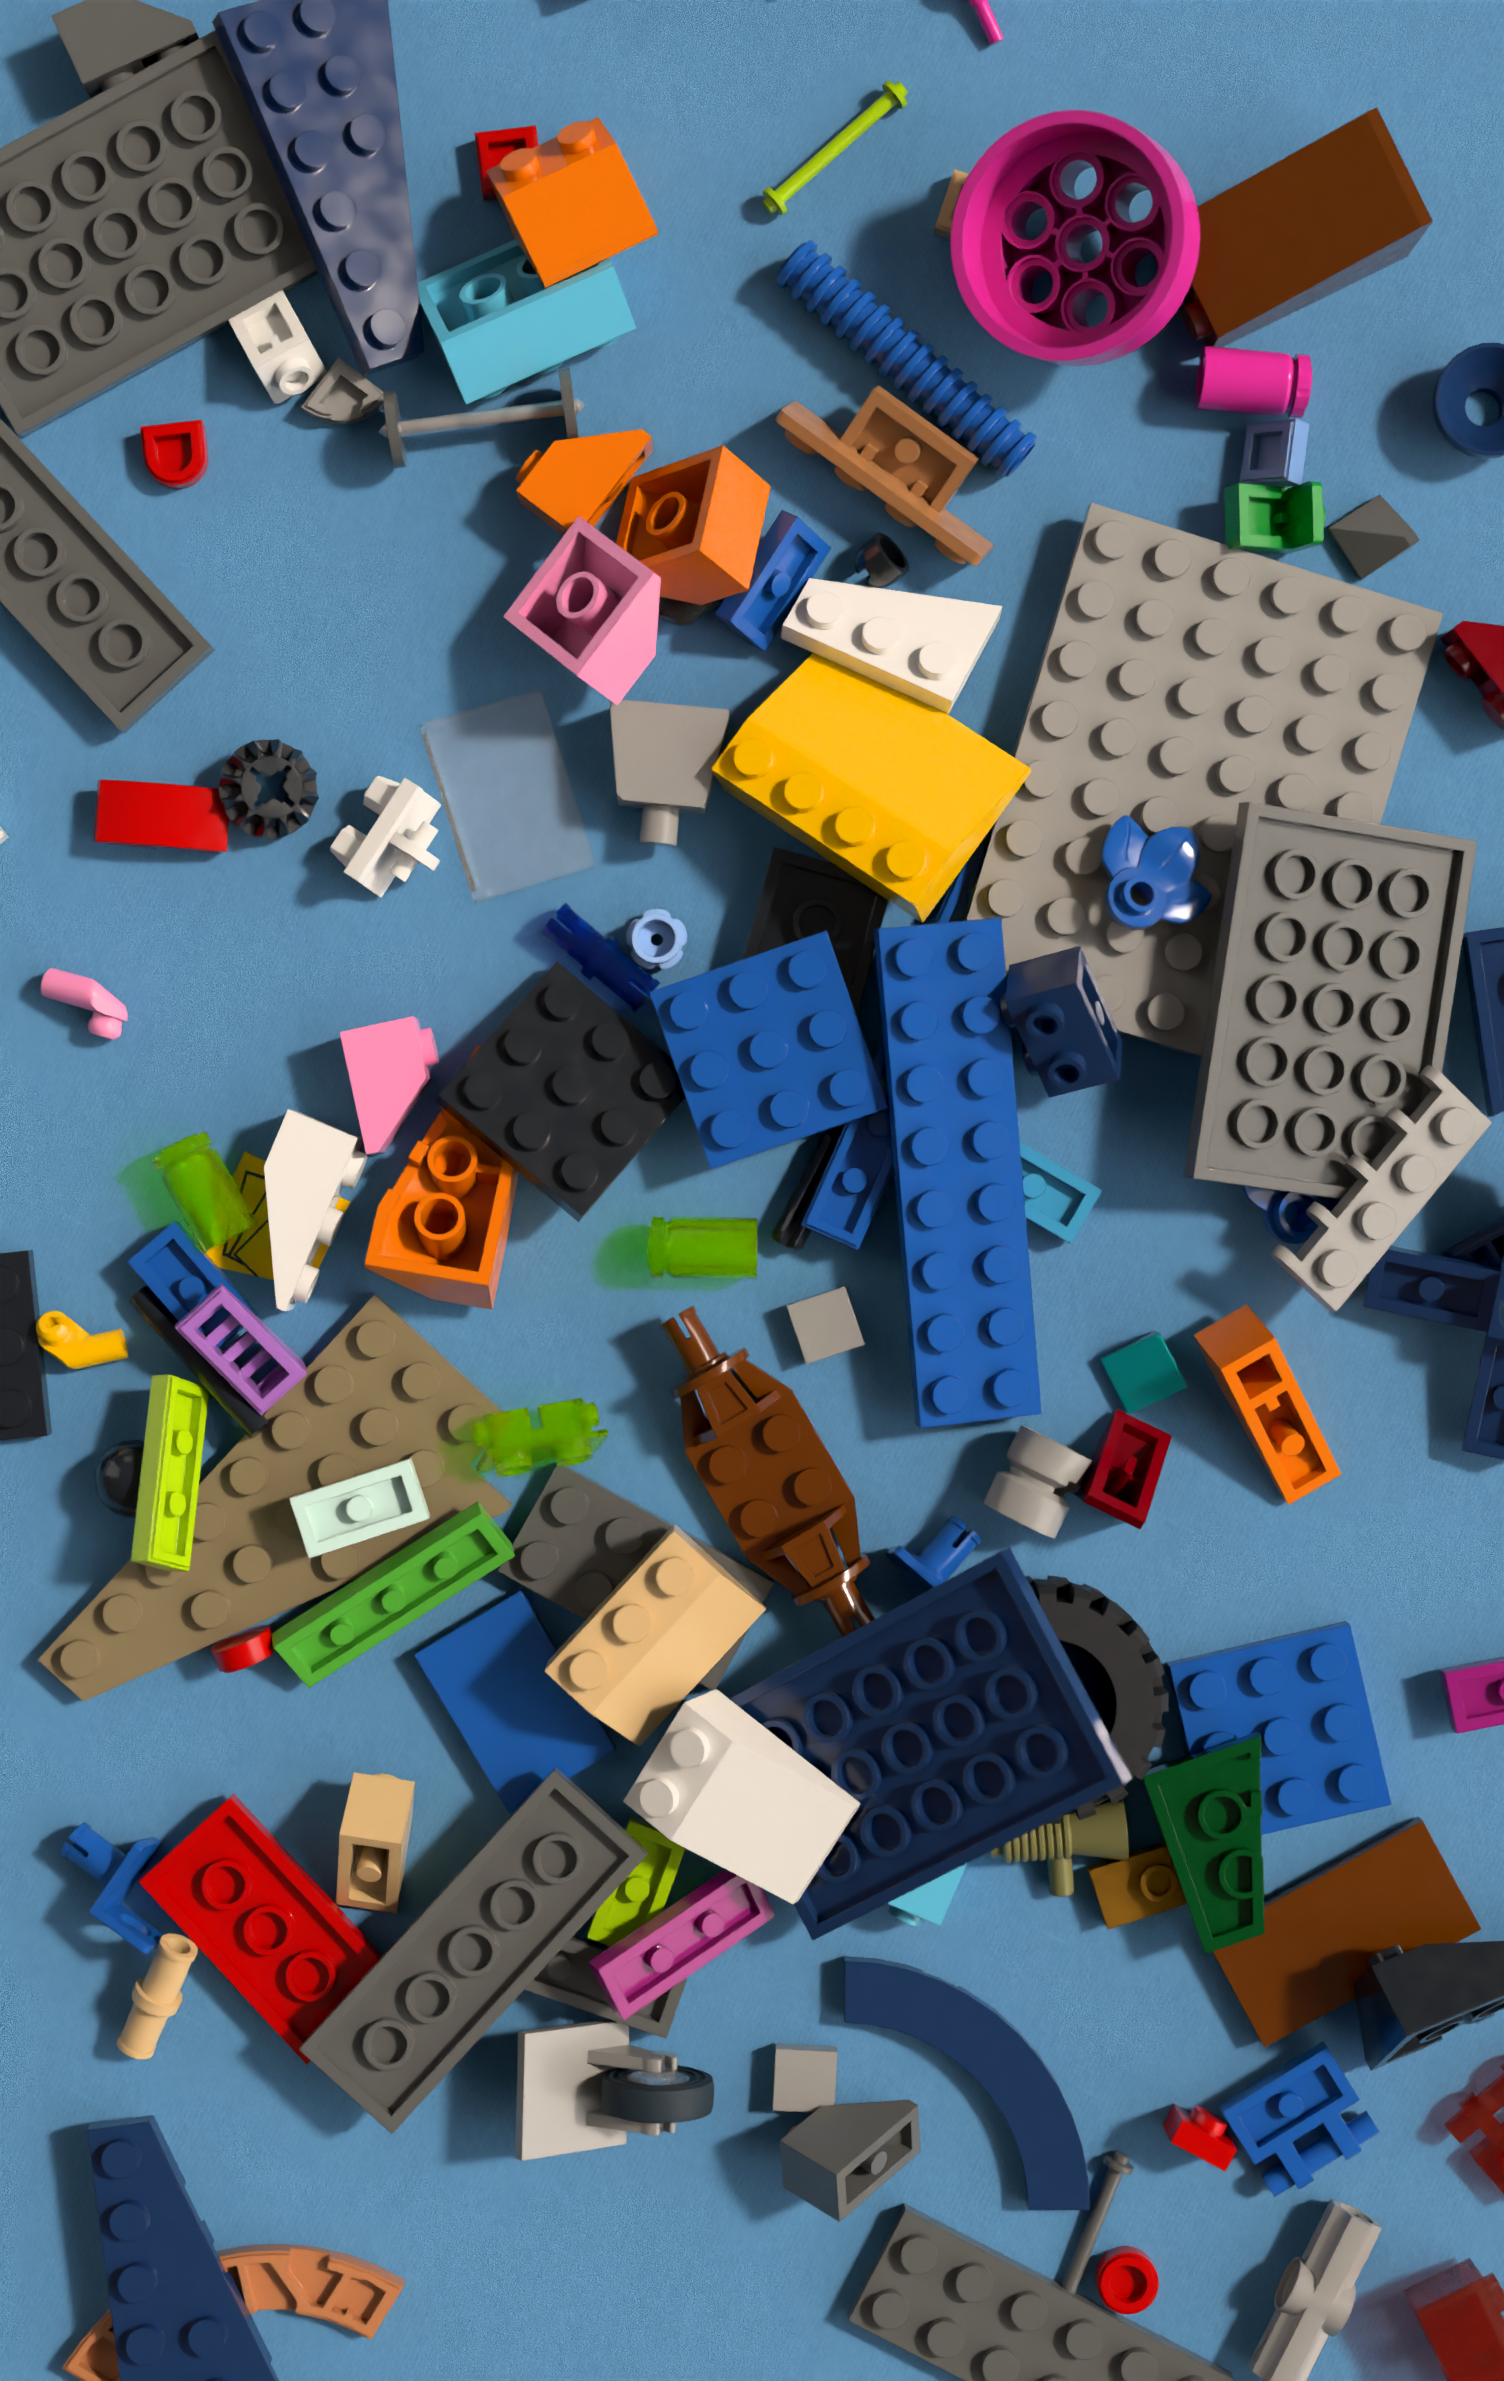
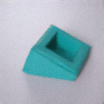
(1143, 1372)

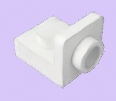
(278, 347)

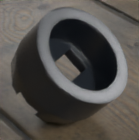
(882, 561)

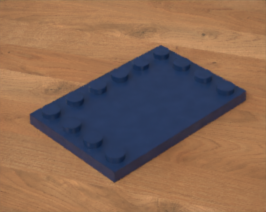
(948, 1731)

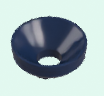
(1469, 372)

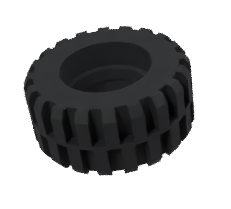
(1126, 1668)

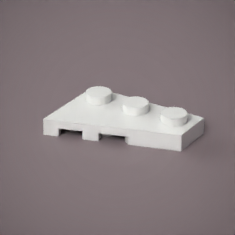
(893, 636)

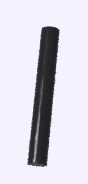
(225, 1394)

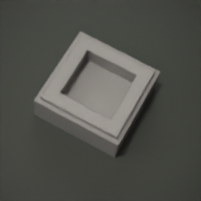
(825, 1324)
(804, 2077)

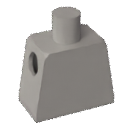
(665, 762)

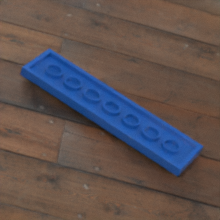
(957, 1172)

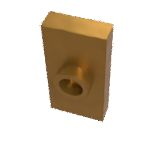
(1136, 1886)

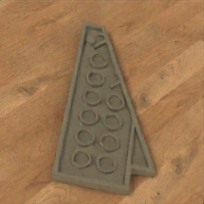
(362, 1406)

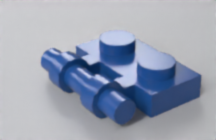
(1292, 2104)

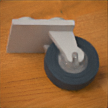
(589, 2087)

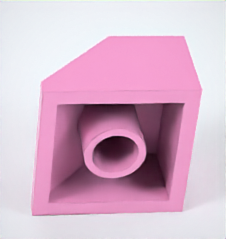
(592, 610)

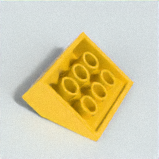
(870, 780)

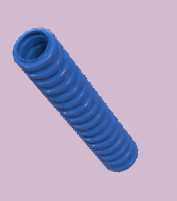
(905, 359)

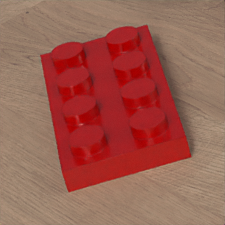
(261, 1921)

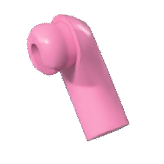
(89, 995)

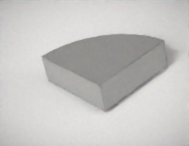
(344, 397)

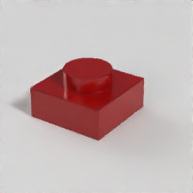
(1201, 2135)

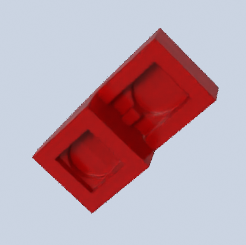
(160, 816)

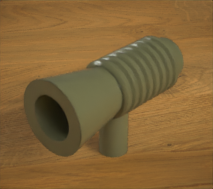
(1094, 1836)

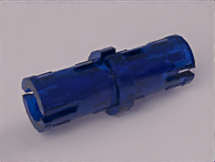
(600, 957)

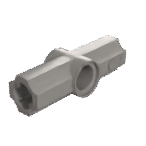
(1315, 2294)

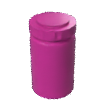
(1253, 381)

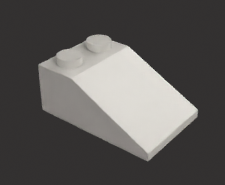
(741, 1797)

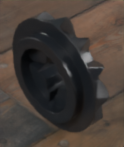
(240, 789)

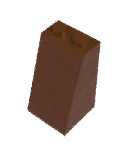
(1302, 231)

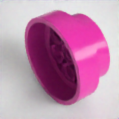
(1038, 169)

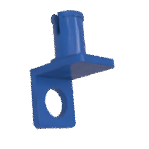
(940, 1557)
(117, 1875)

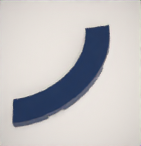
(994, 2054)

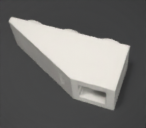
(302, 1189)

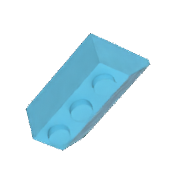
(504, 324)

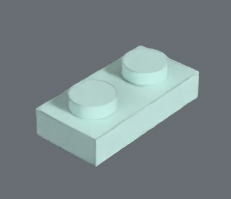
(360, 1507)

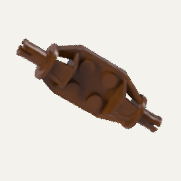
(769, 1474)

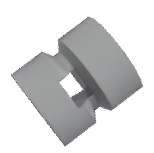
(1037, 1481)

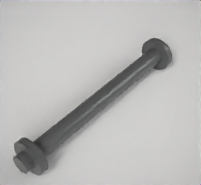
(1118, 2166)

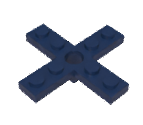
(1460, 1296)

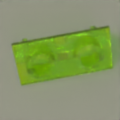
(516, 1446)

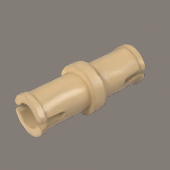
(157, 1996)

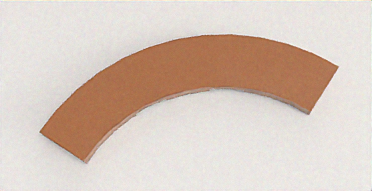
(273, 2278)

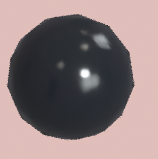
(119, 1477)

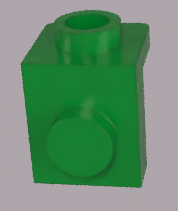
(1274, 517)

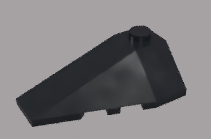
(1423, 1994)

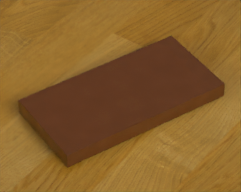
(1337, 1920)

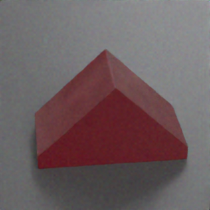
(1125, 1469)

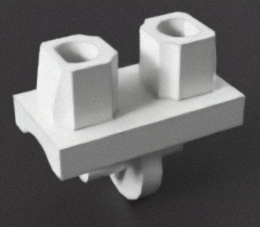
(396, 838)

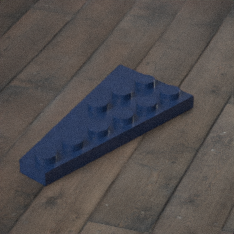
(166, 2285)

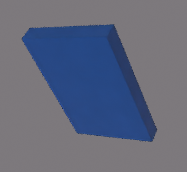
(506, 1702)

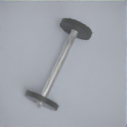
(396, 430)

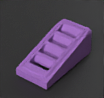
(270, 1387)

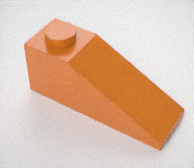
(1268, 1402)

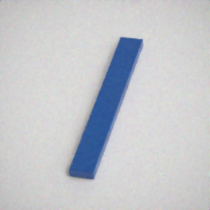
(863, 1153)

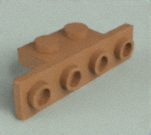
(900, 462)

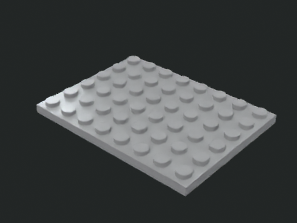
(1171, 699)

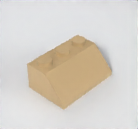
(654, 1637)

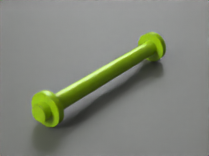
(893, 96)

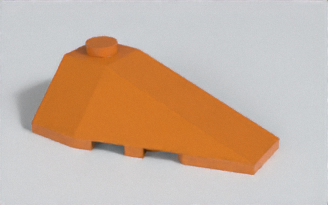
(446, 1218)

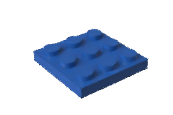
(768, 1050)
(1311, 1717)

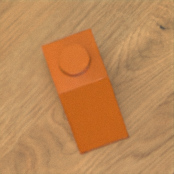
(581, 476)

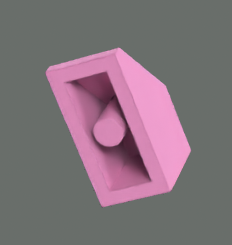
(387, 1075)

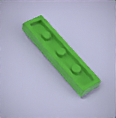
(393, 1594)

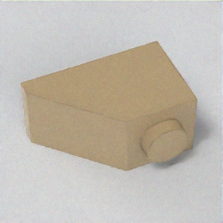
(374, 1842)

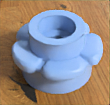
(656, 922)

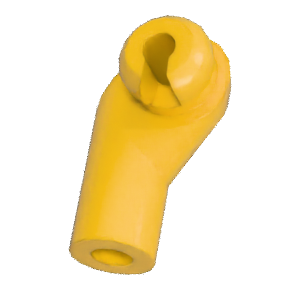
(75, 1346)

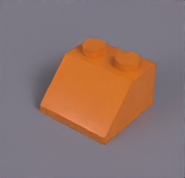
(571, 201)
(696, 525)

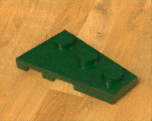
(1213, 1835)

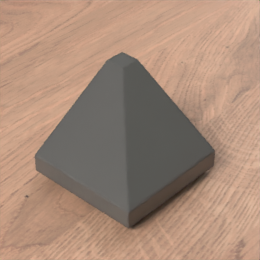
(1372, 536)

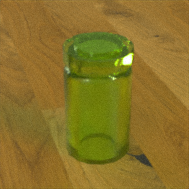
(204, 1191)
(703, 1247)

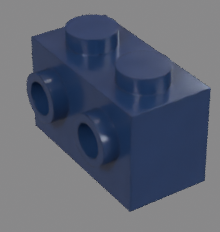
(1062, 1022)

